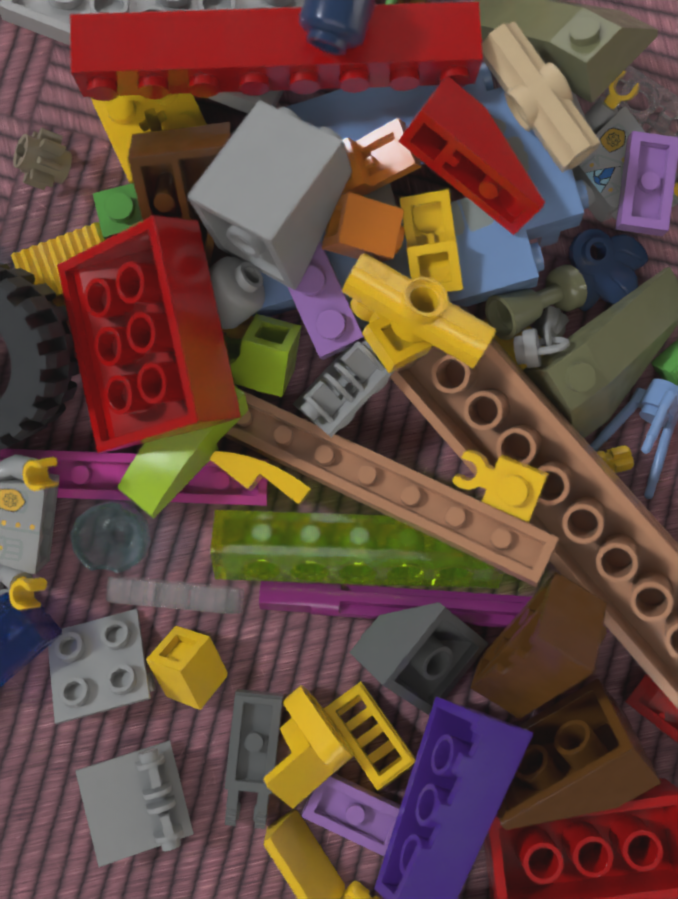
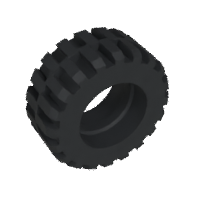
(39, 355)

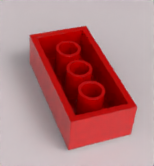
(591, 855)

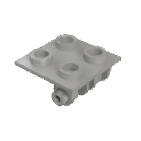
(343, 388)
(99, 667)
(134, 803)

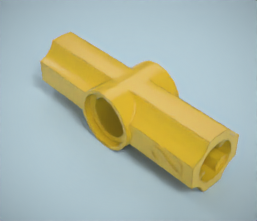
(401, 298)

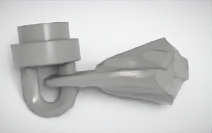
(551, 329)

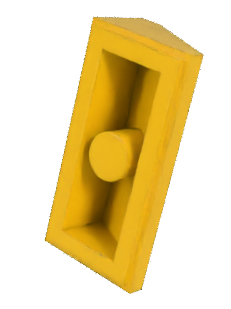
(302, 859)

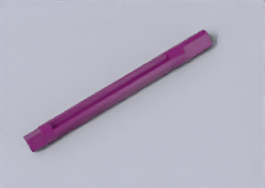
(372, 601)

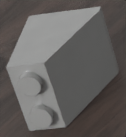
(273, 191)

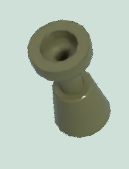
(518, 309)

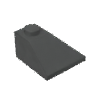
(419, 652)

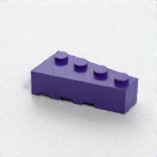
(449, 801)

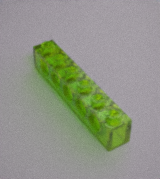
(338, 551)

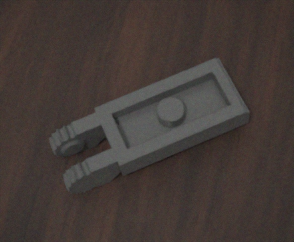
(252, 751)

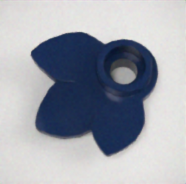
(612, 272)

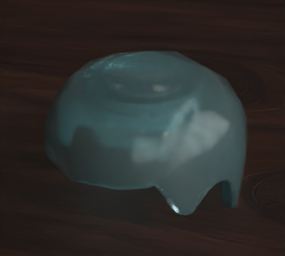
(110, 537)

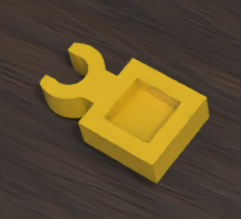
(388, 347)
(508, 485)

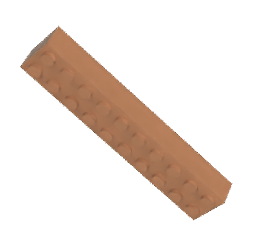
(603, 529)

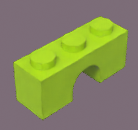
(264, 355)

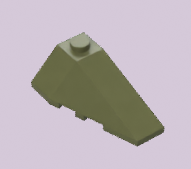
(581, 40)
(609, 354)

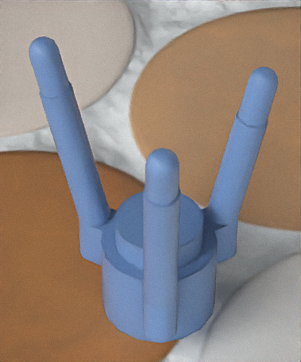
(659, 409)

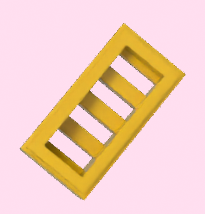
(393, 770)

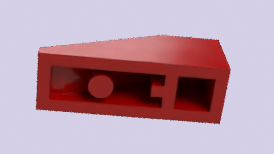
(471, 153)

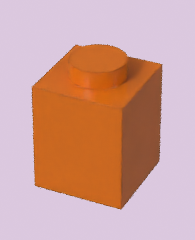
(363, 227)

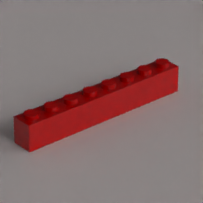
(269, 51)

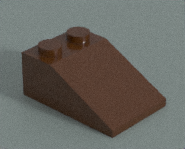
(577, 761)

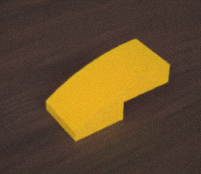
(432, 238)
(250, 471)

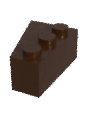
(169, 165)
(543, 648)

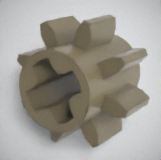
(42, 159)

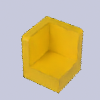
(187, 667)
(300, 771)

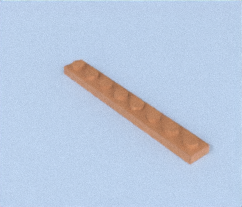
(395, 490)

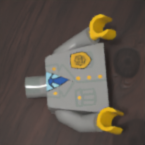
(604, 172)
(26, 525)

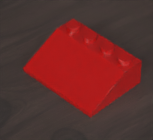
(148, 335)

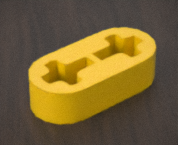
(318, 728)

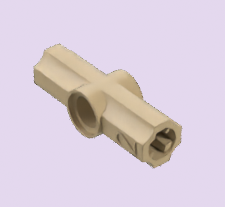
(538, 96)

